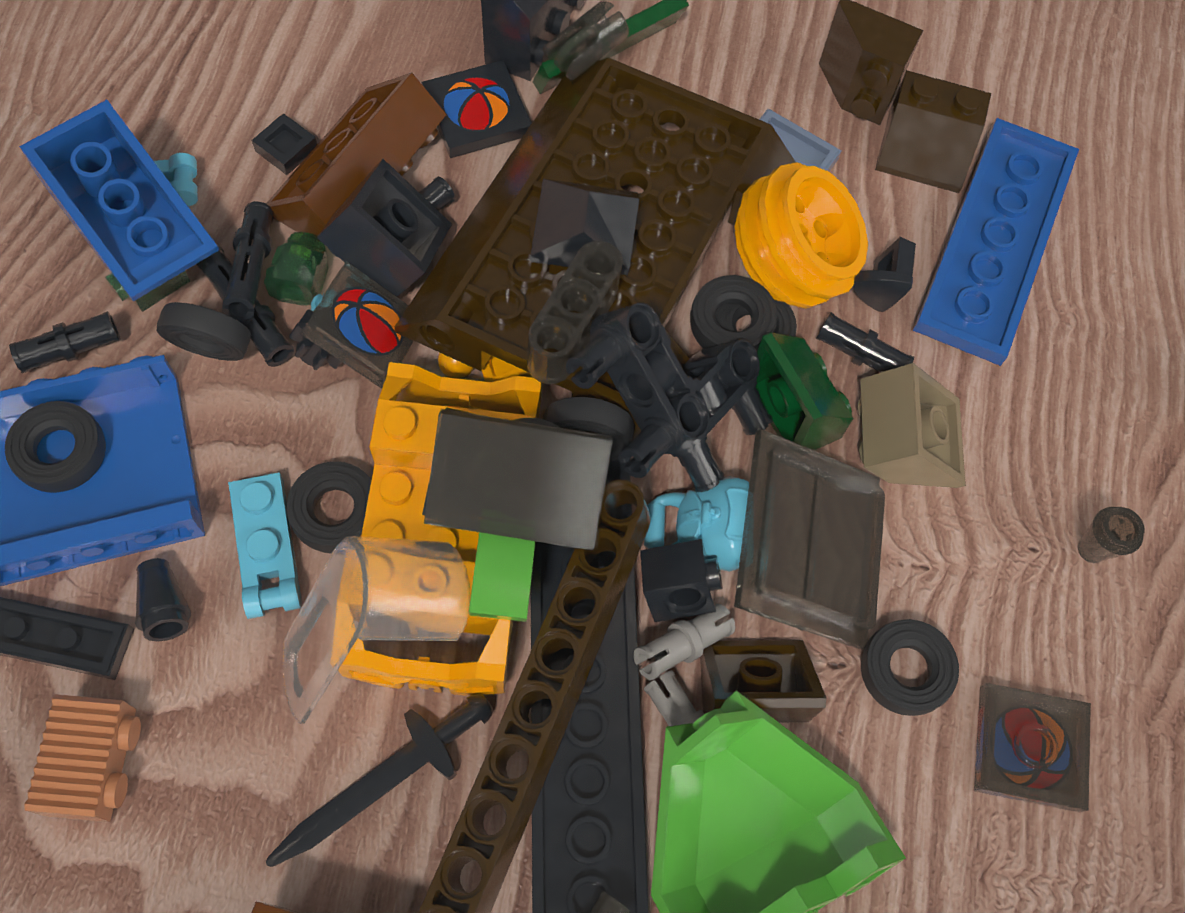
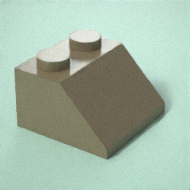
(911, 429)

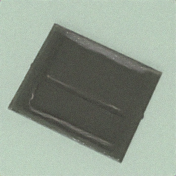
(811, 542)

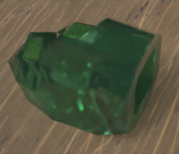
(297, 269)

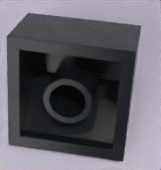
(386, 230)

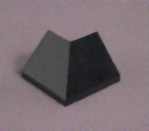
(580, 214)

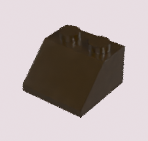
(867, 58)
(933, 131)

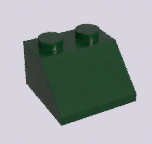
(799, 393)

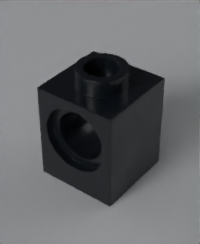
(679, 580)

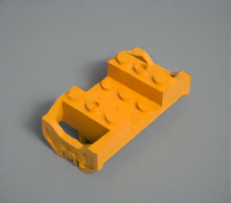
(402, 460)

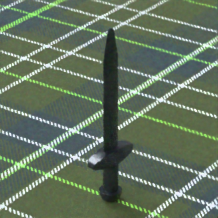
(427, 746)

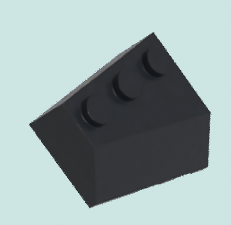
(520, 29)

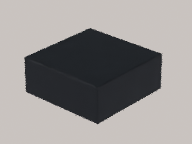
(284, 144)

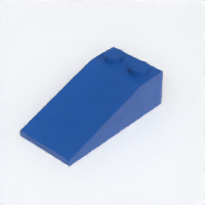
(118, 199)

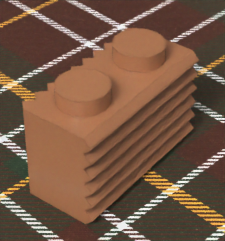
(83, 758)

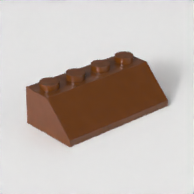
(382, 123)

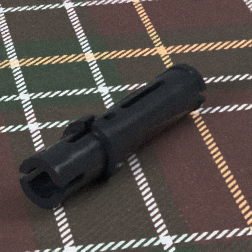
(242, 293)
(262, 324)

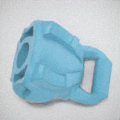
(710, 515)

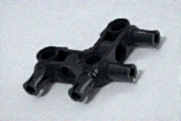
(670, 403)

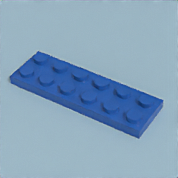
(997, 242)

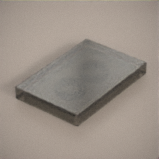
(517, 479)

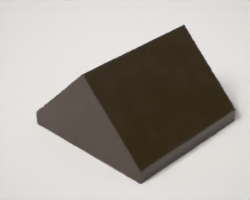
(766, 672)

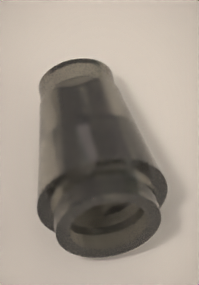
(1112, 535)

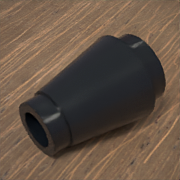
(160, 602)

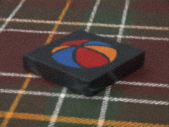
(479, 108)

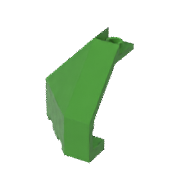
(759, 820)

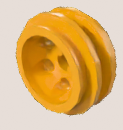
(801, 235)

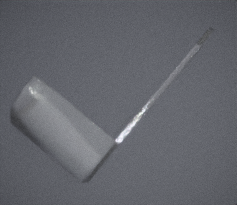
(377, 594)

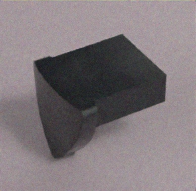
(889, 278)

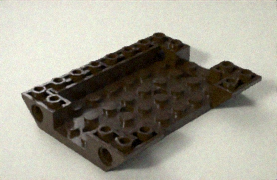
(608, 136)

